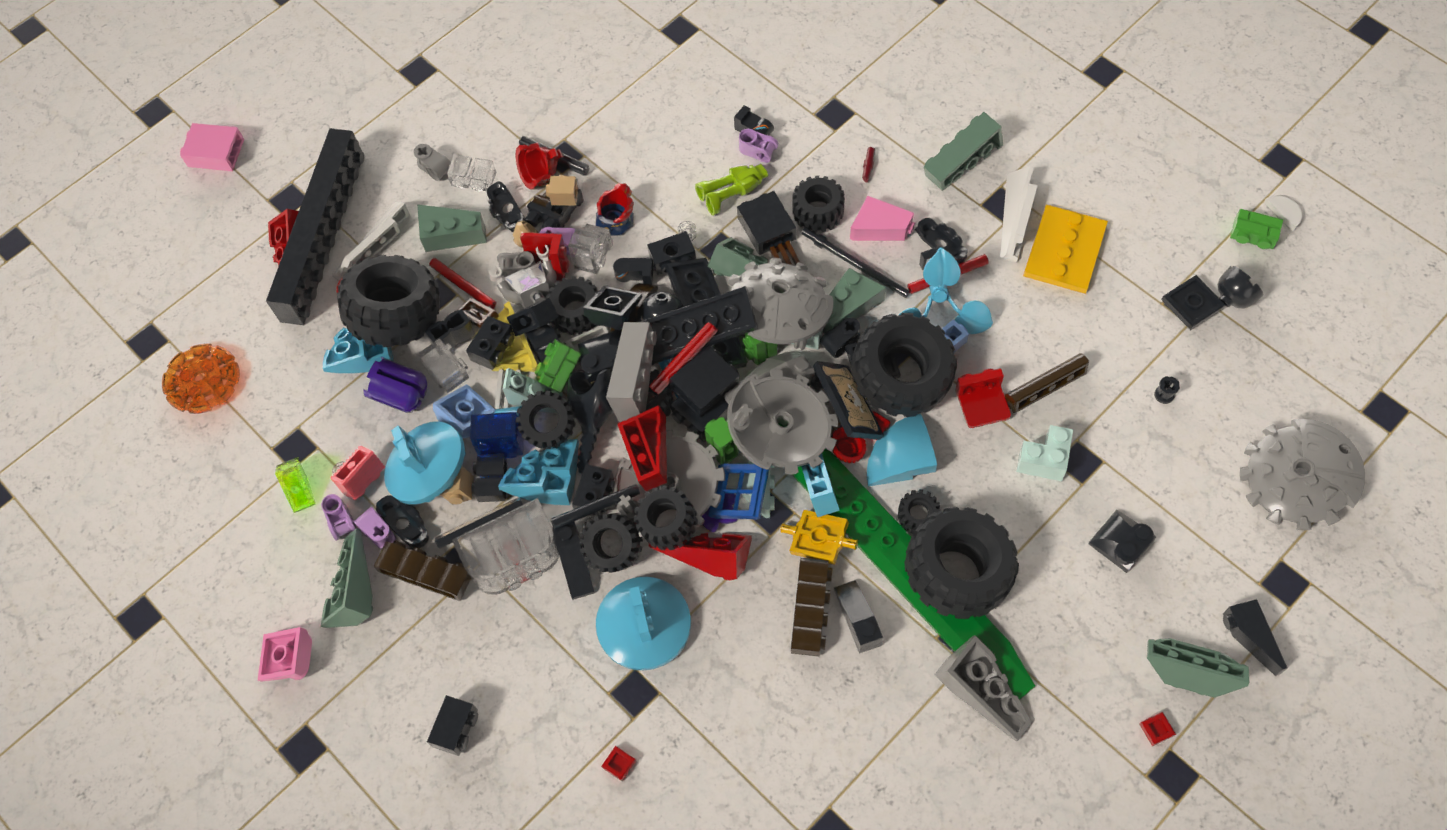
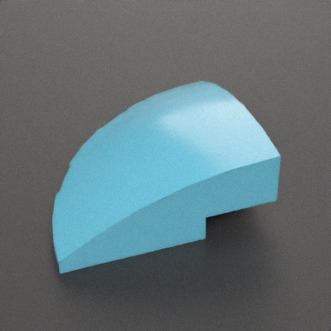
(353, 355)
(901, 453)
(545, 475)

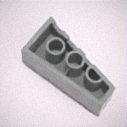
(632, 370)

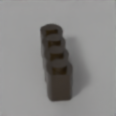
(422, 570)
(809, 607)

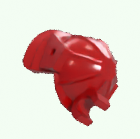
(536, 164)

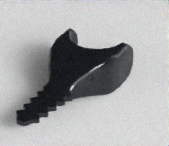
(590, 409)

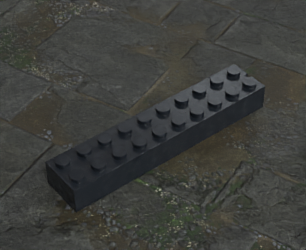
(315, 227)

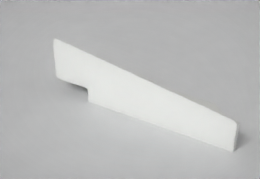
(1017, 209)
(376, 239)

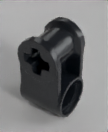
(843, 334)

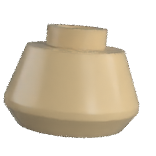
(522, 227)

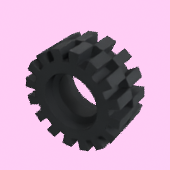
(916, 499)

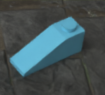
(820, 489)

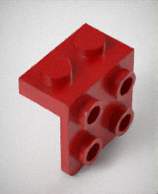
(557, 252)
(982, 398)

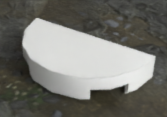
(1286, 210)

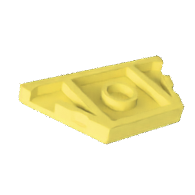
(519, 354)

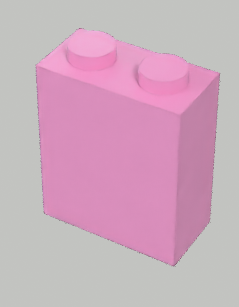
(212, 147)

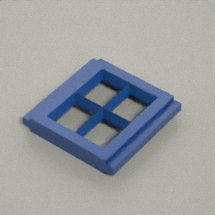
(757, 492)

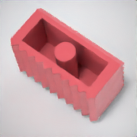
(358, 473)

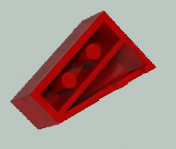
(646, 446)

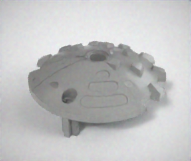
(785, 301)
(776, 399)
(688, 467)
(1332, 479)

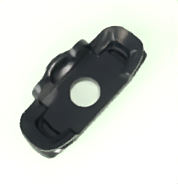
(498, 198)
(930, 232)
(392, 510)

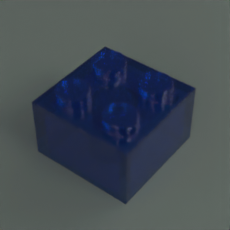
(496, 434)

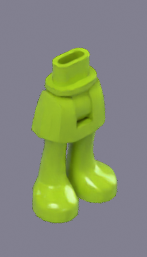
(743, 181)

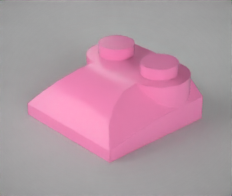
(285, 655)

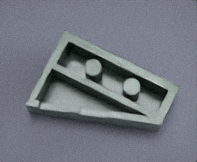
(449, 228)
(853, 297)

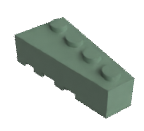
(964, 151)

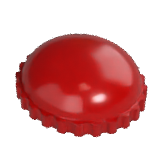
(848, 448)

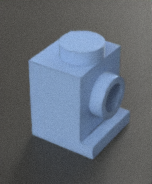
(957, 333)

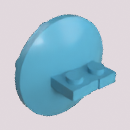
(423, 462)
(643, 623)

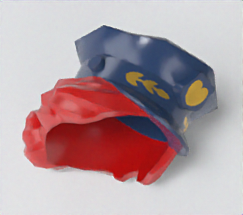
(615, 209)

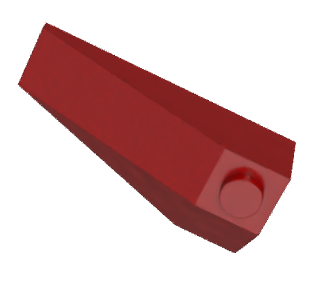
(280, 230)
(714, 555)

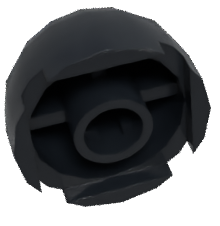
(1237, 289)
(659, 304)

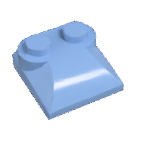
(459, 406)

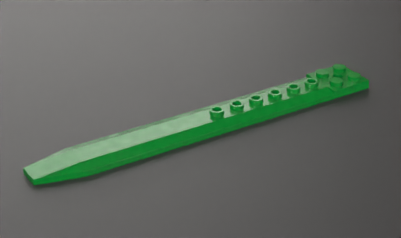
(886, 545)

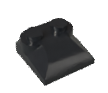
(611, 307)
(599, 353)
(1122, 540)

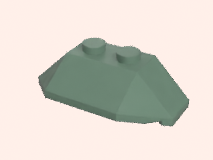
(1196, 667)

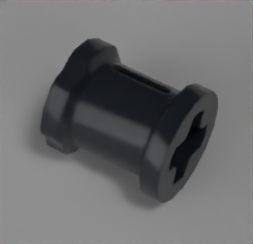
(1168, 391)

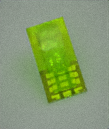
(295, 484)

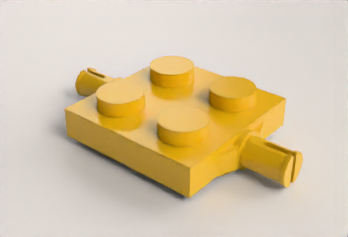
(819, 536)

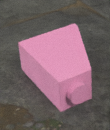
(881, 222)

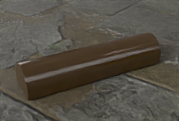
(1047, 383)

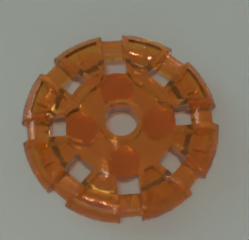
(210, 384)

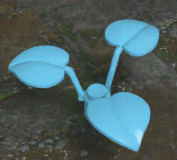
(944, 271)

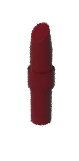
(868, 164)

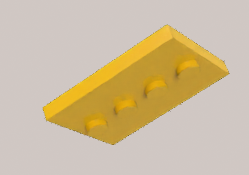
(1065, 249)

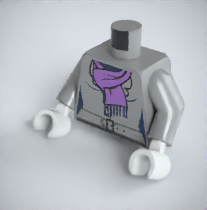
(529, 284)

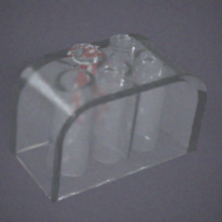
(509, 549)

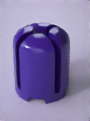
(396, 385)

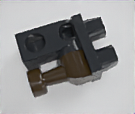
(551, 215)

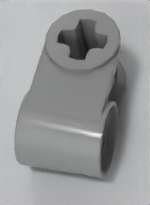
(431, 161)
(514, 262)

